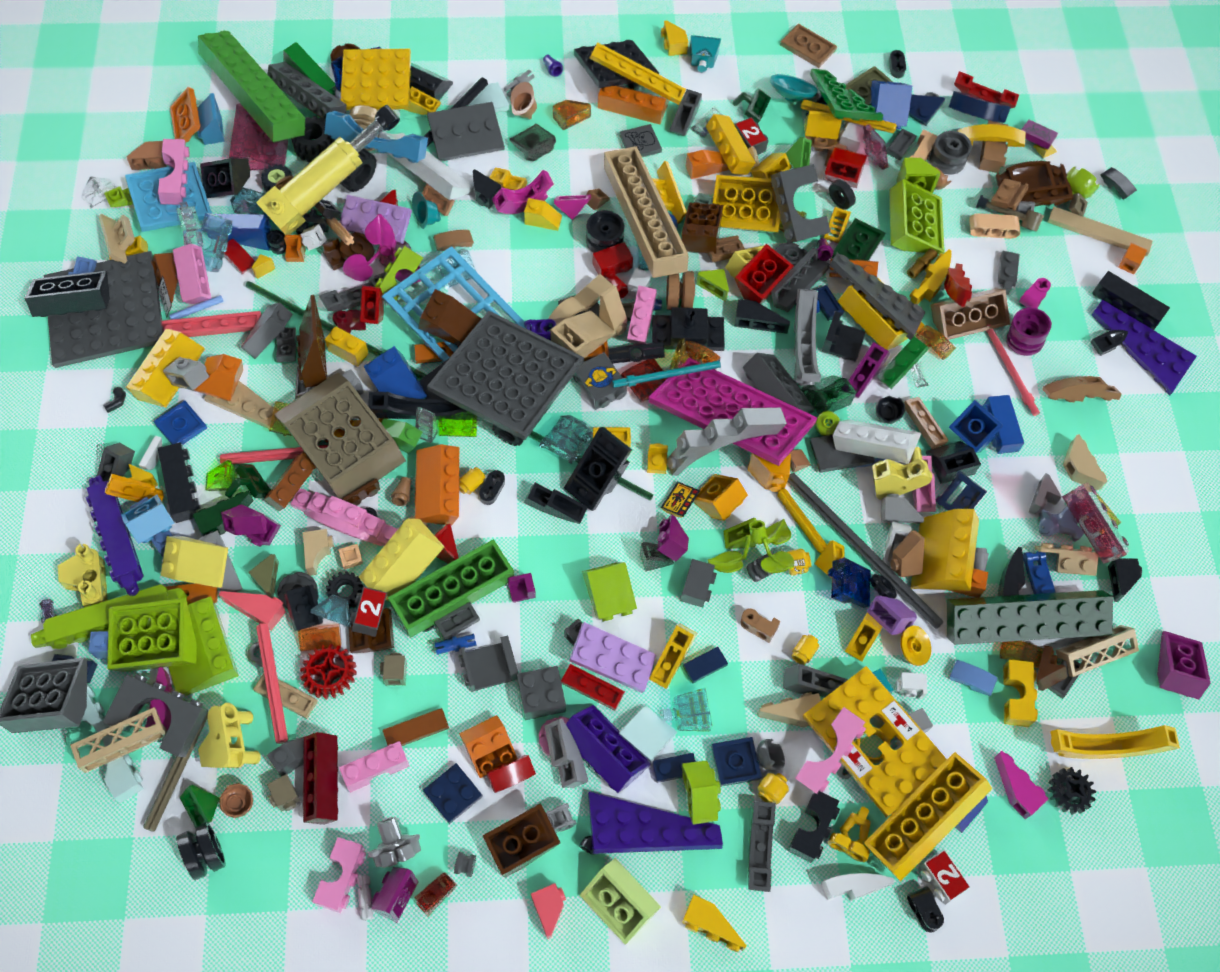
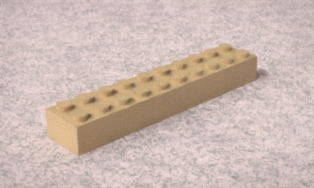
(645, 212)

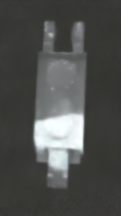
(189, 225)

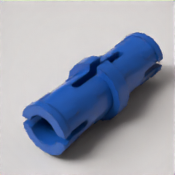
(455, 644)

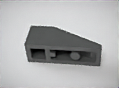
(266, 329)
(805, 679)

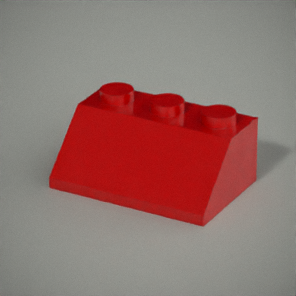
(762, 274)

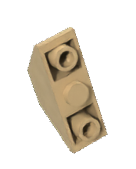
(1082, 465)

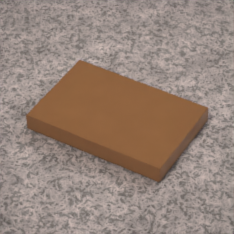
(808, 45)

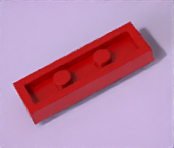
(592, 687)

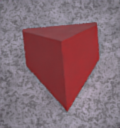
(446, 537)

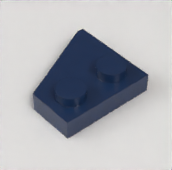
(924, 107)

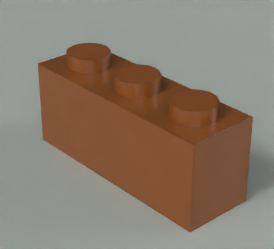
(290, 482)

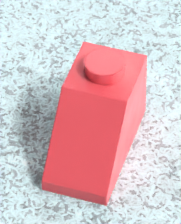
(549, 907)

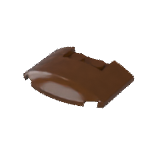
(1045, 182)

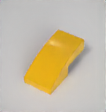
(507, 180)

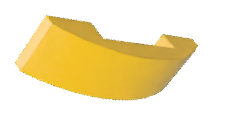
(995, 132)

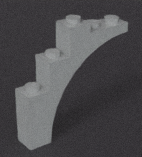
(806, 365)
(722, 432)

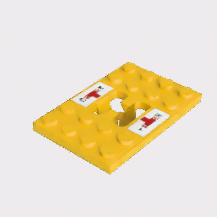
(901, 769)

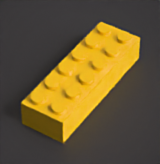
(928, 816)

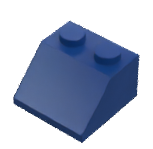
(976, 426)

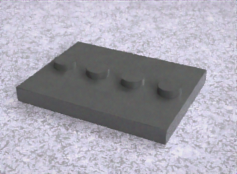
(465, 131)

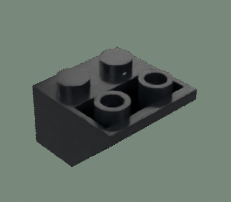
(951, 458)

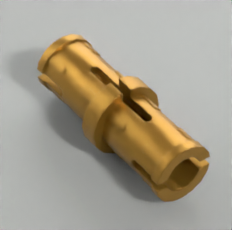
(922, 263)

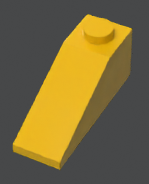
(673, 655)

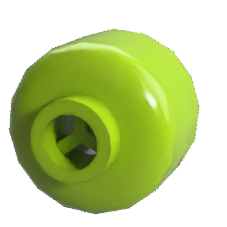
(822, 428)

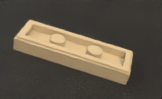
(291, 697)

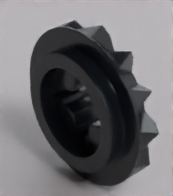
(883, 586)

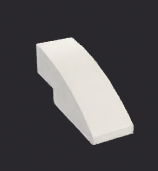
(855, 885)

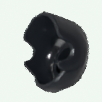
(890, 409)

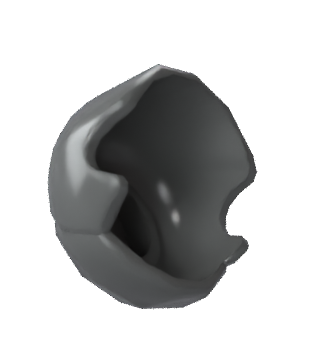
(770, 755)

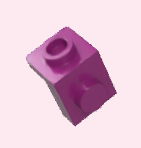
(266, 538)

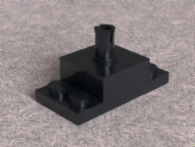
(691, 325)
(598, 469)

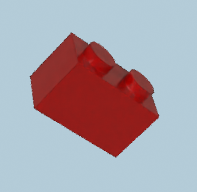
(613, 260)

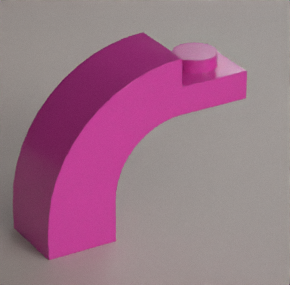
(515, 201)

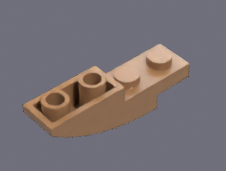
(1076, 389)

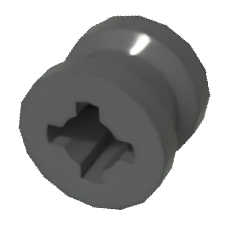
(465, 864)

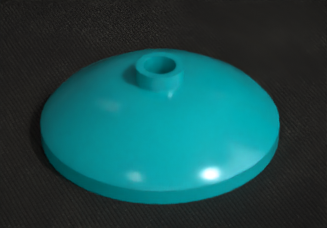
(793, 87)

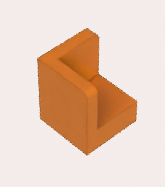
(295, 248)
(1132, 258)

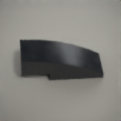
(555, 503)
(1013, 575)

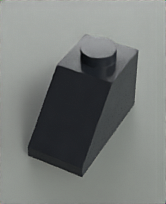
(484, 189)
(1123, 576)

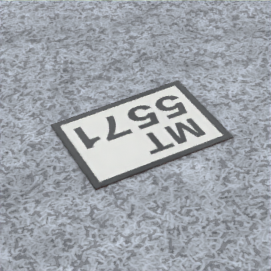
(164, 295)

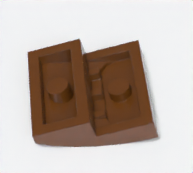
(383, 641)

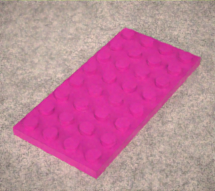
(713, 395)

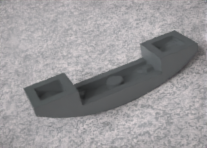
(347, 299)
(761, 846)

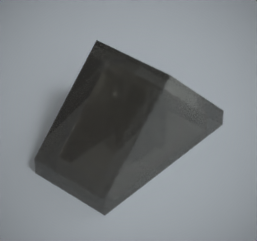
(652, 558)

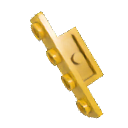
(669, 192)

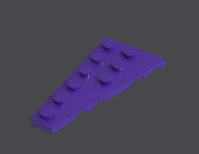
(1151, 350)
(631, 827)

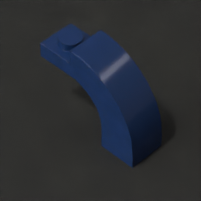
(978, 107)

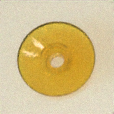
(679, 355)

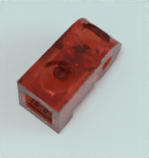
(435, 893)

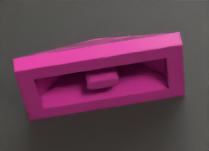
(571, 204)

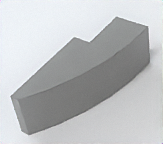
(565, 755)

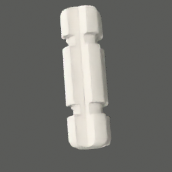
(365, 897)

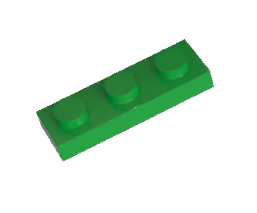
(902, 362)

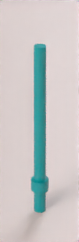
(632, 380)

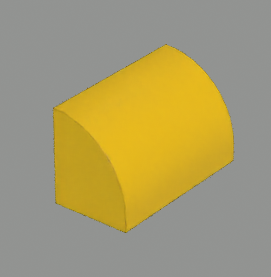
(771, 165)

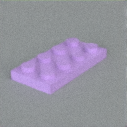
(360, 212)
(612, 657)

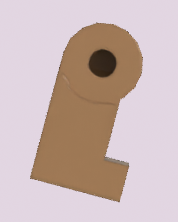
(759, 625)

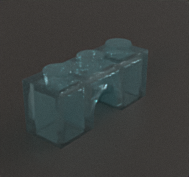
(219, 231)

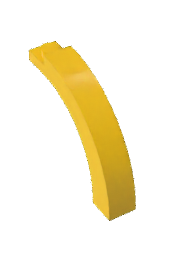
(1114, 745)

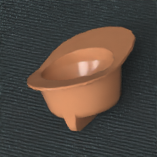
(523, 100)

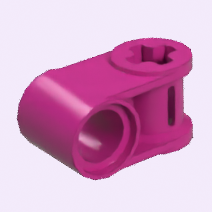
(1036, 293)

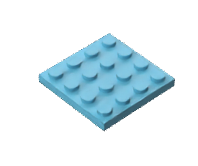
(145, 197)

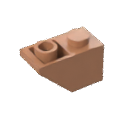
(147, 156)

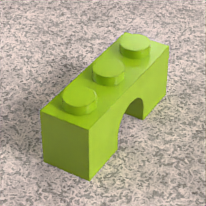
(404, 260)

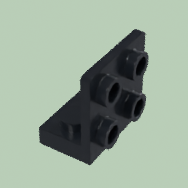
(843, 339)

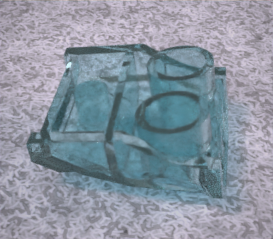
(567, 438)

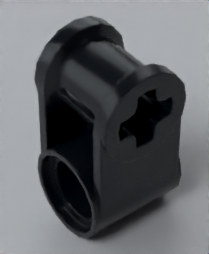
(925, 907)

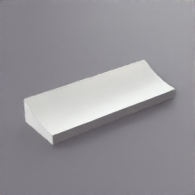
(434, 173)

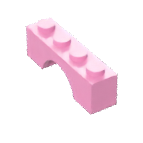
(172, 188)
(846, 727)

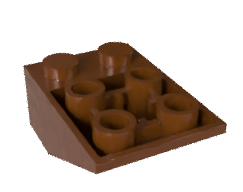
(702, 227)

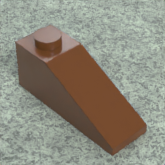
(165, 266)

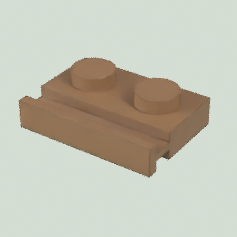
(1009, 194)
(726, 248)

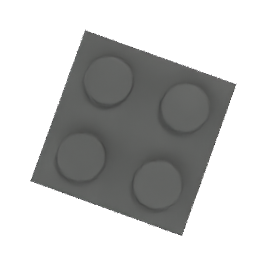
(541, 692)

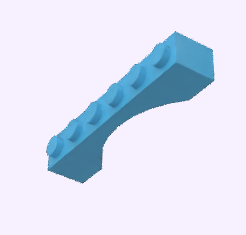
(409, 146)

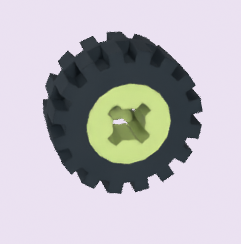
(273, 175)

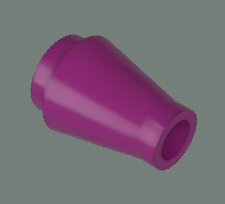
(824, 250)

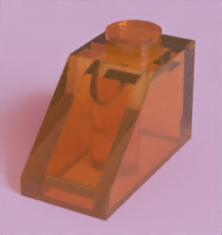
(571, 113)

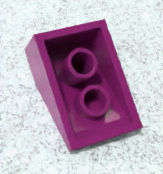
(1182, 666)
(395, 893)

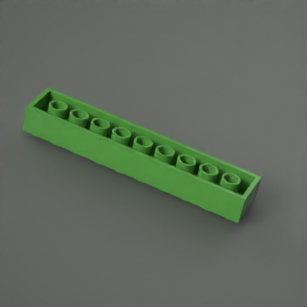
(251, 86)

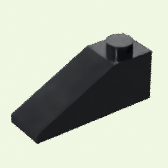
(758, 317)

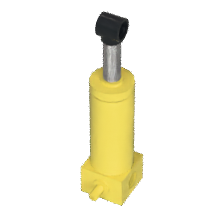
(321, 175)

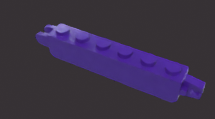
(115, 536)

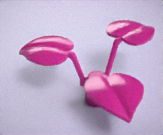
(381, 233)

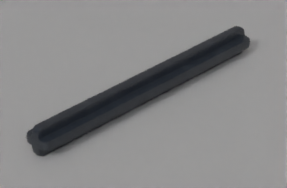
(464, 101)

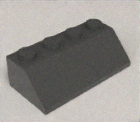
(775, 381)

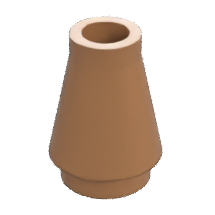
(401, 493)

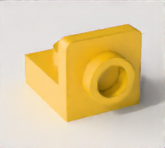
(657, 458)

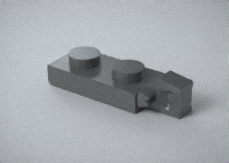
(1008, 270)

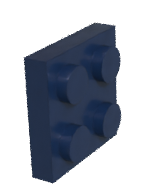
(736, 761)
(452, 793)

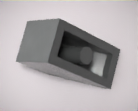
(115, 461)
(288, 756)

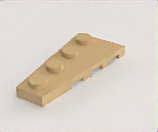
(246, 405)

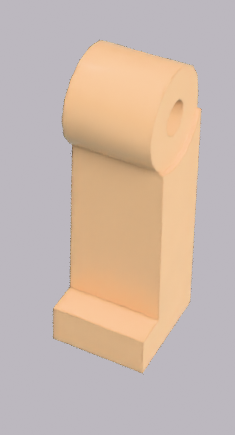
(926, 142)

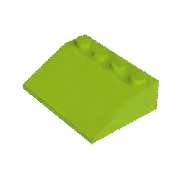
(915, 218)
(150, 636)
(213, 653)

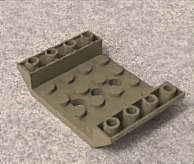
(350, 460)

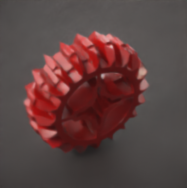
(312, 668)

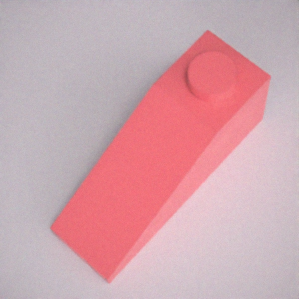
(256, 606)

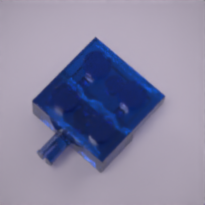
(850, 582)

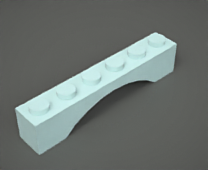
(120, 776)

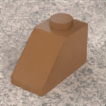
(908, 555)

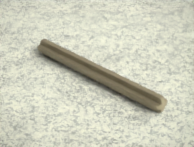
(168, 786)

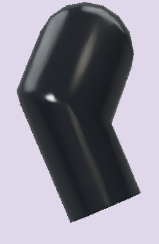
(118, 400)

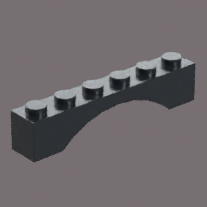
(394, 406)

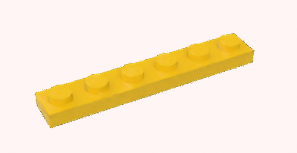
(637, 73)

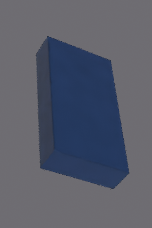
(828, 303)
(705, 664)

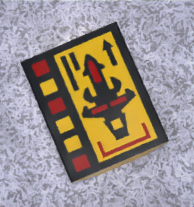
(679, 499)

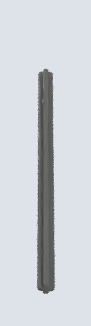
(864, 550)

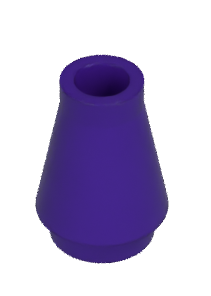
(553, 66)

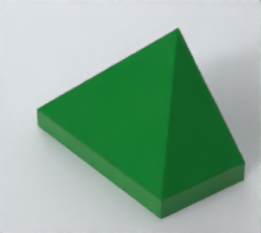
(199, 804)

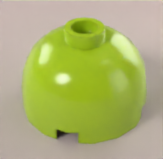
(1082, 182)

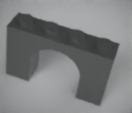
(785, 185)
(185, 714)

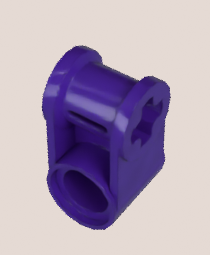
(540, 327)

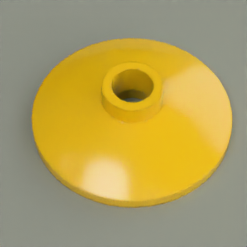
(916, 645)

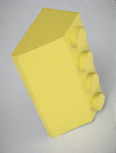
(402, 558)

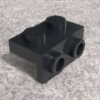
(299, 604)

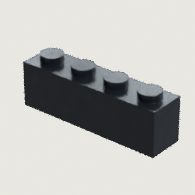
(1130, 300)
(178, 482)

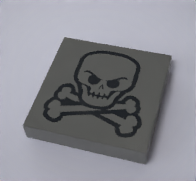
(643, 138)

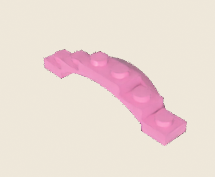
(343, 517)

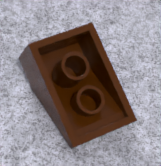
(447, 318)
(521, 840)

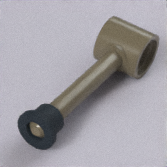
(1030, 220)

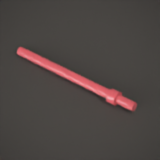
(1027, 397)

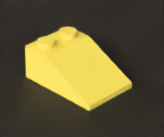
(194, 561)

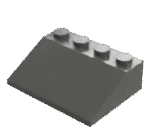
(46, 696)

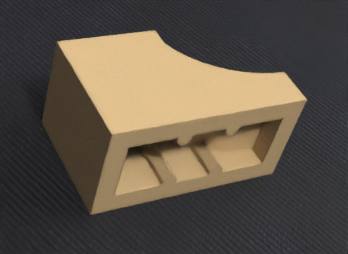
(316, 546)

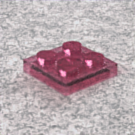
(875, 147)

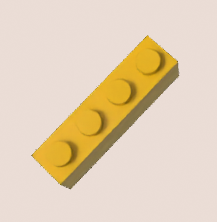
(730, 144)

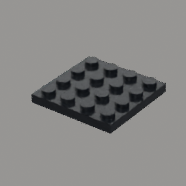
(604, 76)

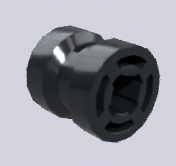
(277, 242)

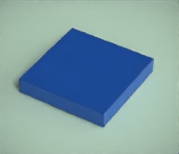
(180, 424)

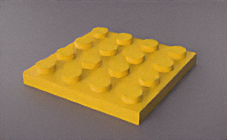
(376, 78)

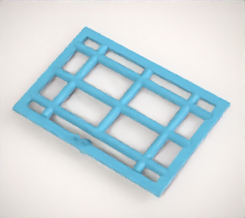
(413, 304)

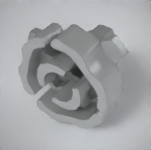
(394, 845)

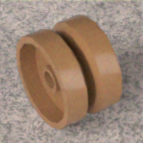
(680, 290)

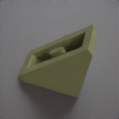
(266, 574)

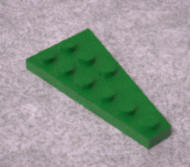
(840, 100)

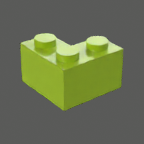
(701, 791)

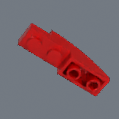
(957, 285)

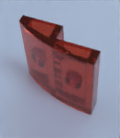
(644, 389)

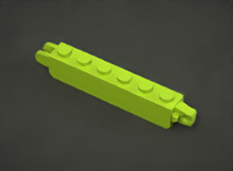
(78, 624)

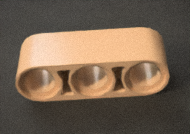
(994, 225)

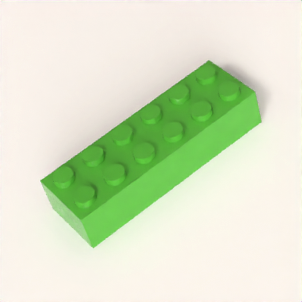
(451, 587)

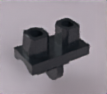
(311, 220)

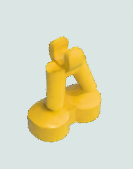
(843, 843)

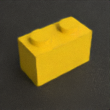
(346, 346)

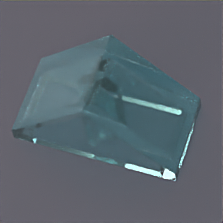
(334, 609)

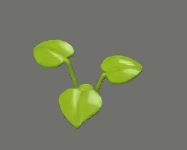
(776, 534)

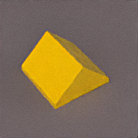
(822, 125)

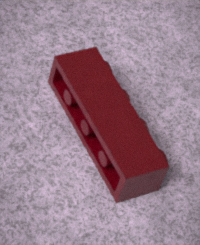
(320, 778)

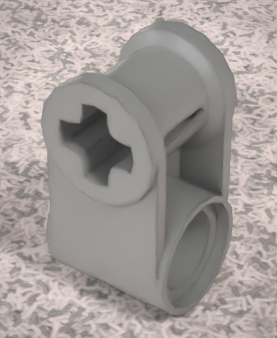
(561, 818)

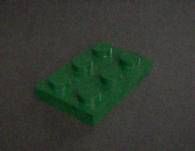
(859, 241)

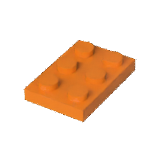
(185, 115)

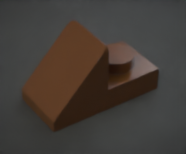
(331, 252)
(1049, 671)

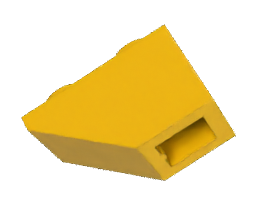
(674, 39)

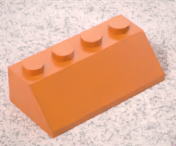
(633, 103)
(437, 484)

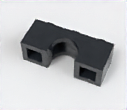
(808, 844)

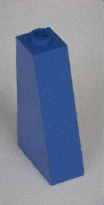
(249, 229)

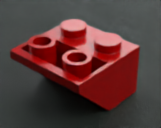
(845, 166)

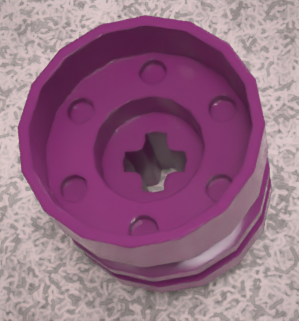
(1028, 331)

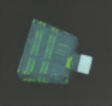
(690, 711)

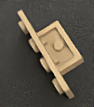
(117, 236)
(1072, 561)

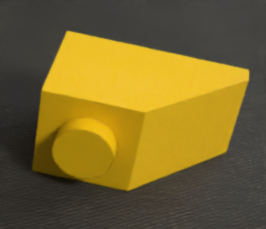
(541, 215)
(864, 637)

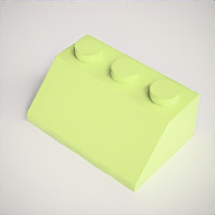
(620, 901)

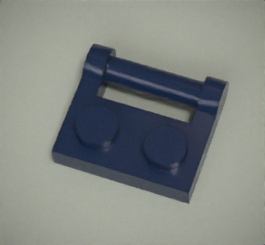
(967, 498)

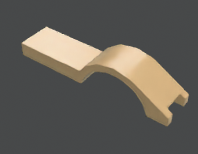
(582, 301)

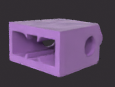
(891, 614)

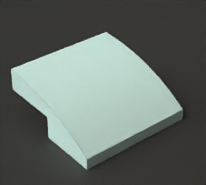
(494, 94)
(648, 733)

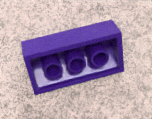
(605, 749)

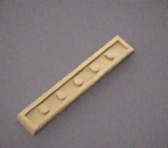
(1097, 230)

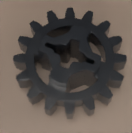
(1081, 792)

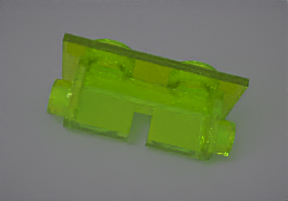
(457, 428)

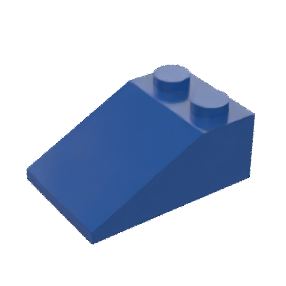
(394, 375)

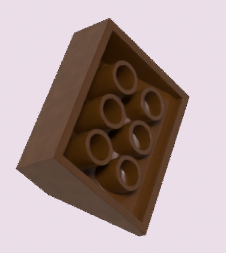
(311, 347)

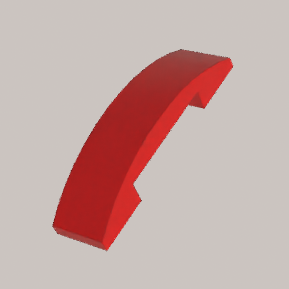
(966, 85)

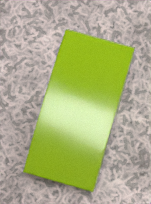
(118, 197)

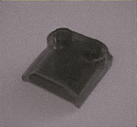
(534, 142)

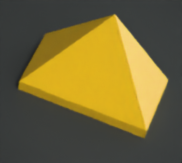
(832, 552)

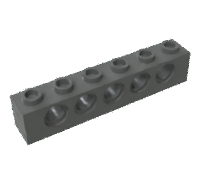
(304, 90)

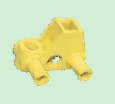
(899, 479)
(85, 574)
(217, 747)

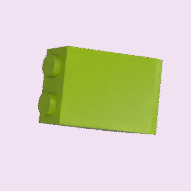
(610, 590)

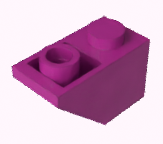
(244, 521)
(672, 538)

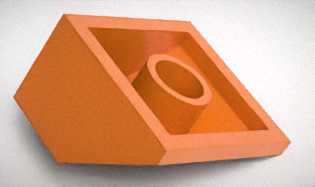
(224, 376)

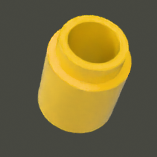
(471, 480)
(805, 649)

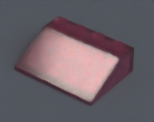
(253, 143)
(1096, 523)

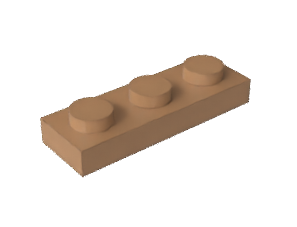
(925, 422)

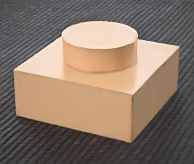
(350, 556)

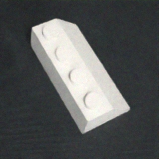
(875, 440)

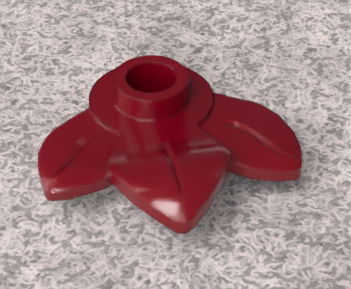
(348, 320)

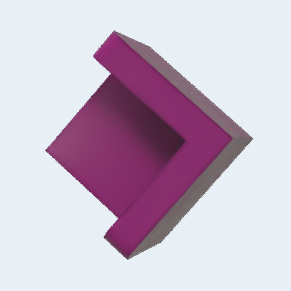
(521, 587)

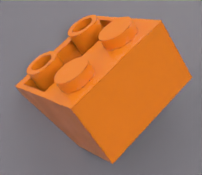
(488, 745)

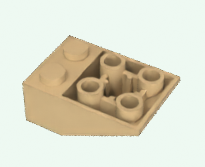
(582, 333)

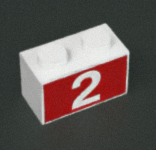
(944, 877)

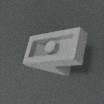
(1045, 492)

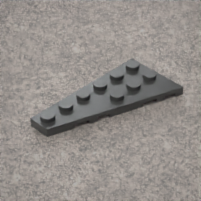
(881, 296)

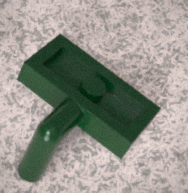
(756, 106)
(252, 479)

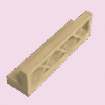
(1085, 648)
(122, 747)

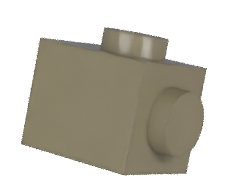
(394, 669)
(283, 794)

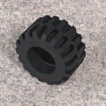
(306, 147)
(363, 174)

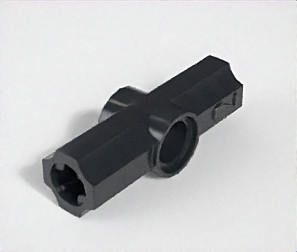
(624, 353)

